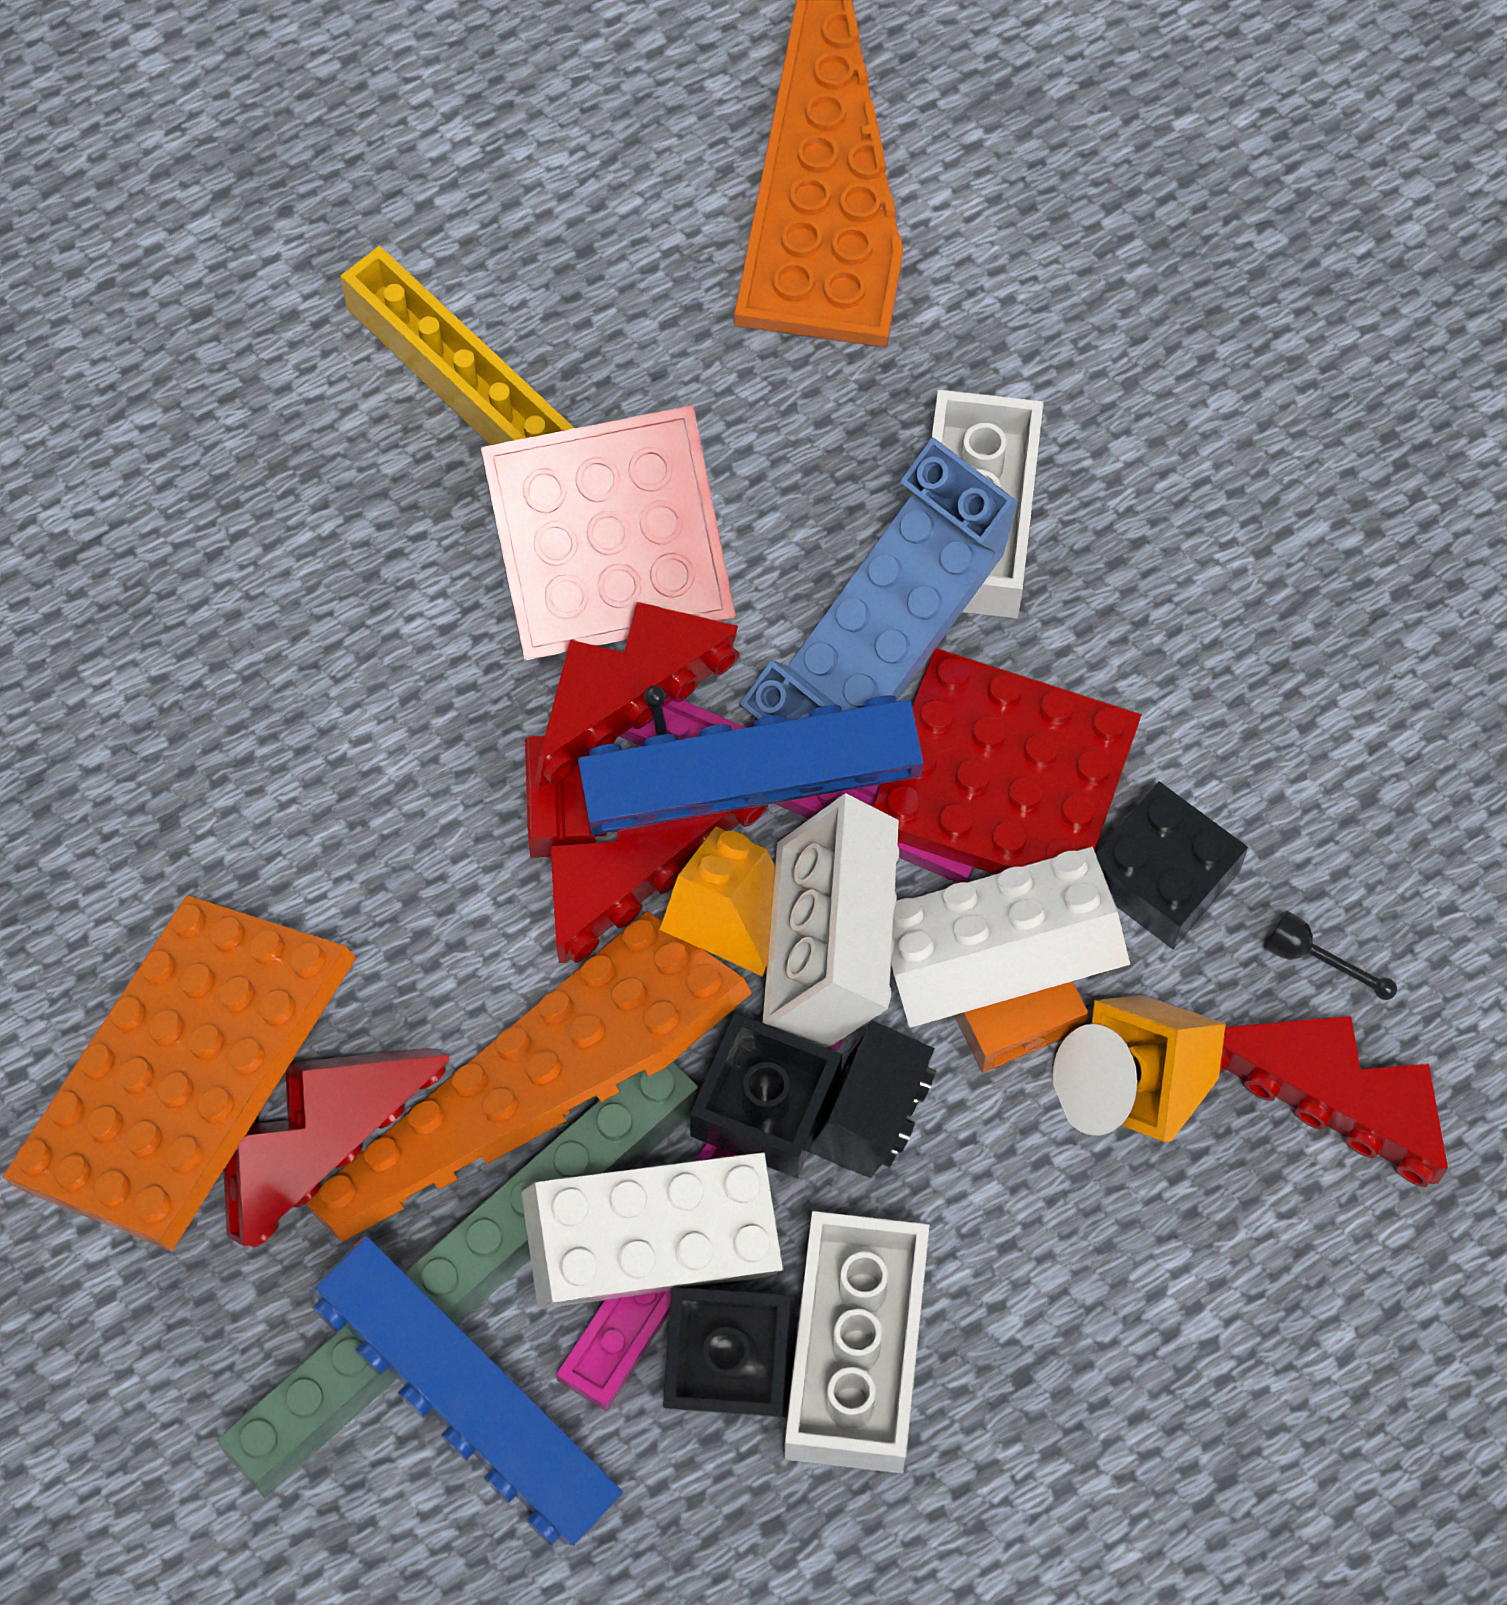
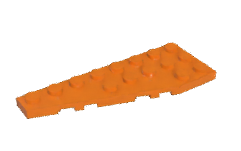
(824, 219)
(609, 1020)

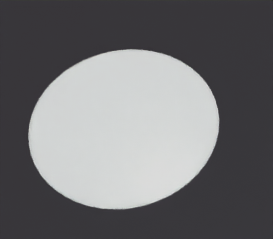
(1095, 1079)

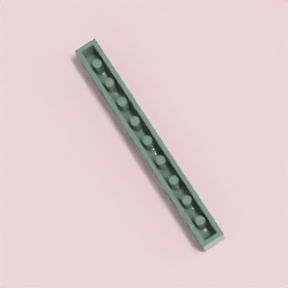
(455, 1275)

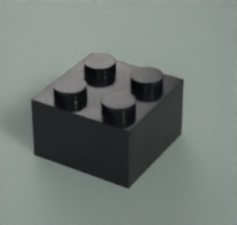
(1169, 864)
(765, 1094)
(872, 1100)
(730, 1352)

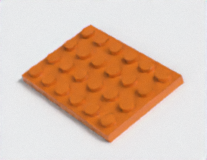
(179, 1070)

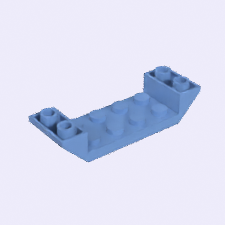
(900, 594)

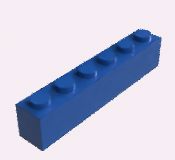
(750, 765)
(465, 1392)

